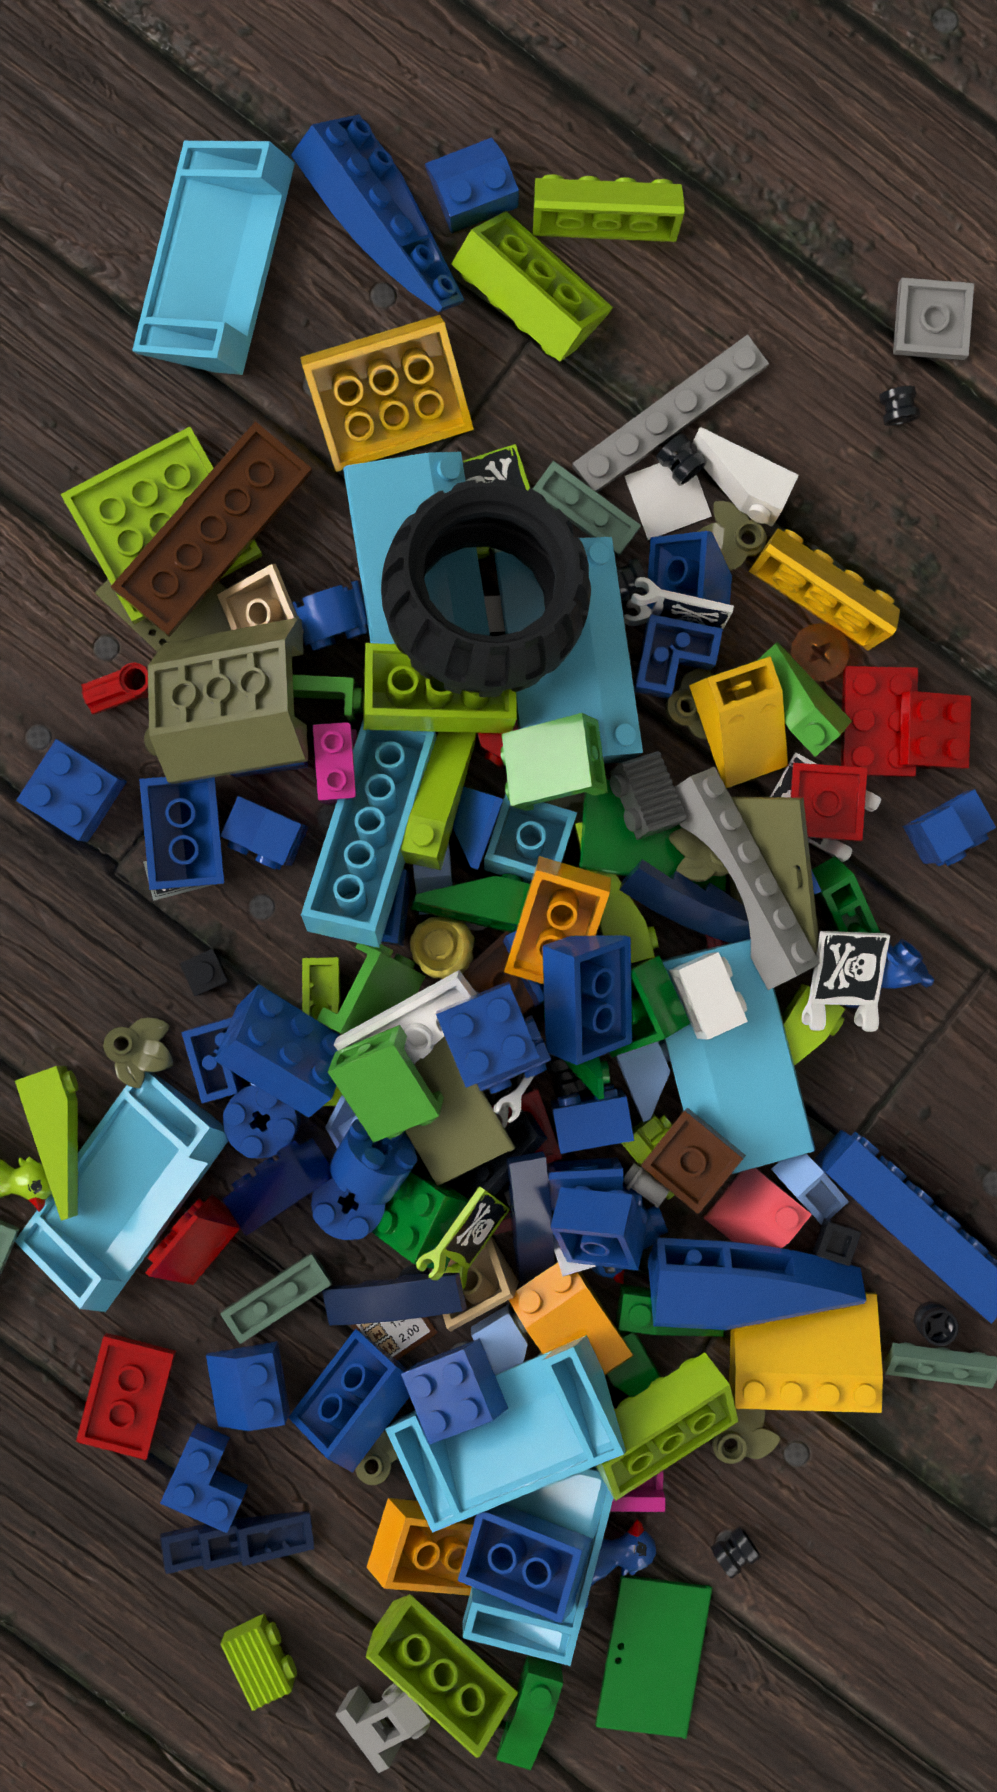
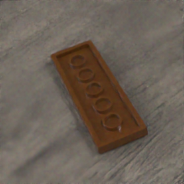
(212, 529)

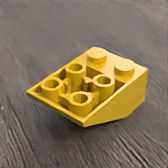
(743, 720)

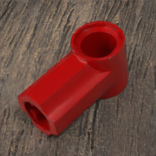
(114, 689)

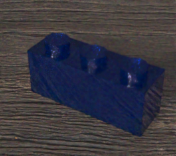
(277, 1185)

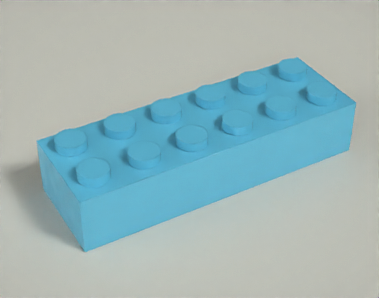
(363, 843)

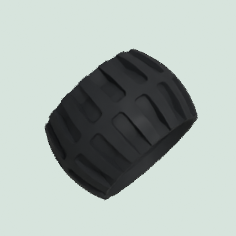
(507, 521)

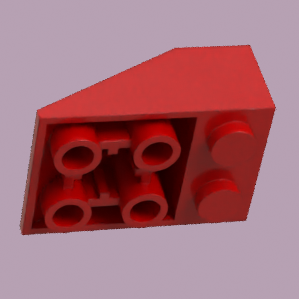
(193, 1242)

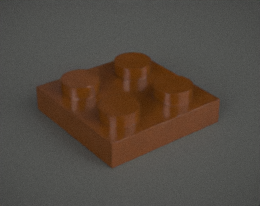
(693, 1160)

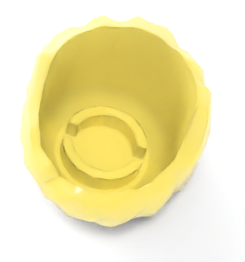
(442, 946)

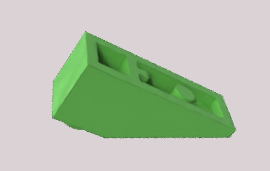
(807, 708)

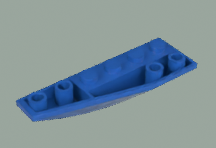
(376, 206)
(743, 1284)

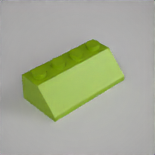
(607, 208)
(530, 285)
(407, 701)
(669, 1423)
(440, 1673)

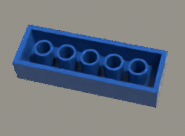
(908, 1217)

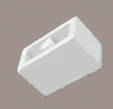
(709, 995)

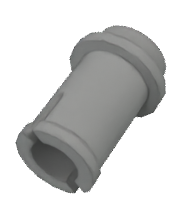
(645, 1185)

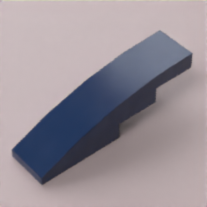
(688, 904)
(530, 1214)
(394, 1299)
(247, 1541)

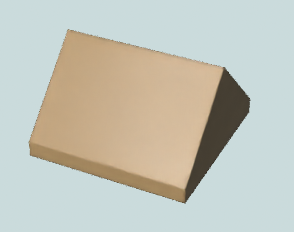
(257, 600)
(487, 1285)

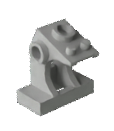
(370, 1730)

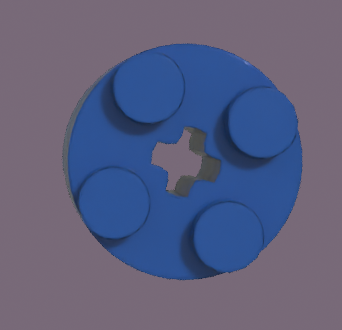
(332, 614)
(256, 1139)
(370, 1168)
(343, 1220)

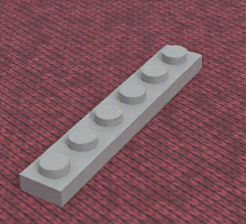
(670, 414)

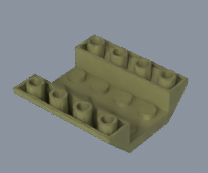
(226, 702)

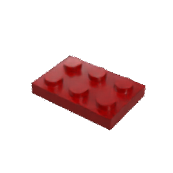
(874, 705)
(126, 1396)

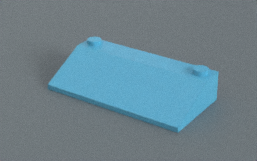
(214, 254)
(379, 502)
(597, 670)
(746, 1076)
(129, 1189)
(553, 1429)
(574, 1503)

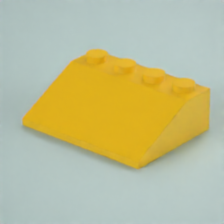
(387, 392)
(826, 590)
(810, 1362)

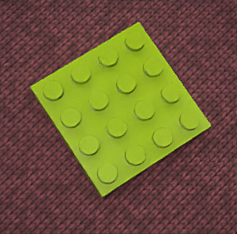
(135, 499)

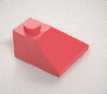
(757, 1211)

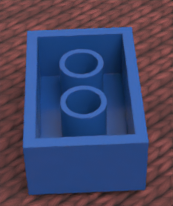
(280, 1051)
(525, 1561)

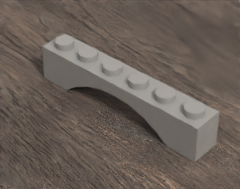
(777, 940)

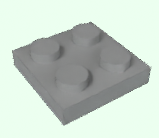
(933, 318)

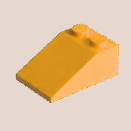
(558, 905)
(566, 1309)
(413, 1557)

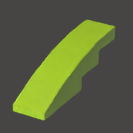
(322, 989)

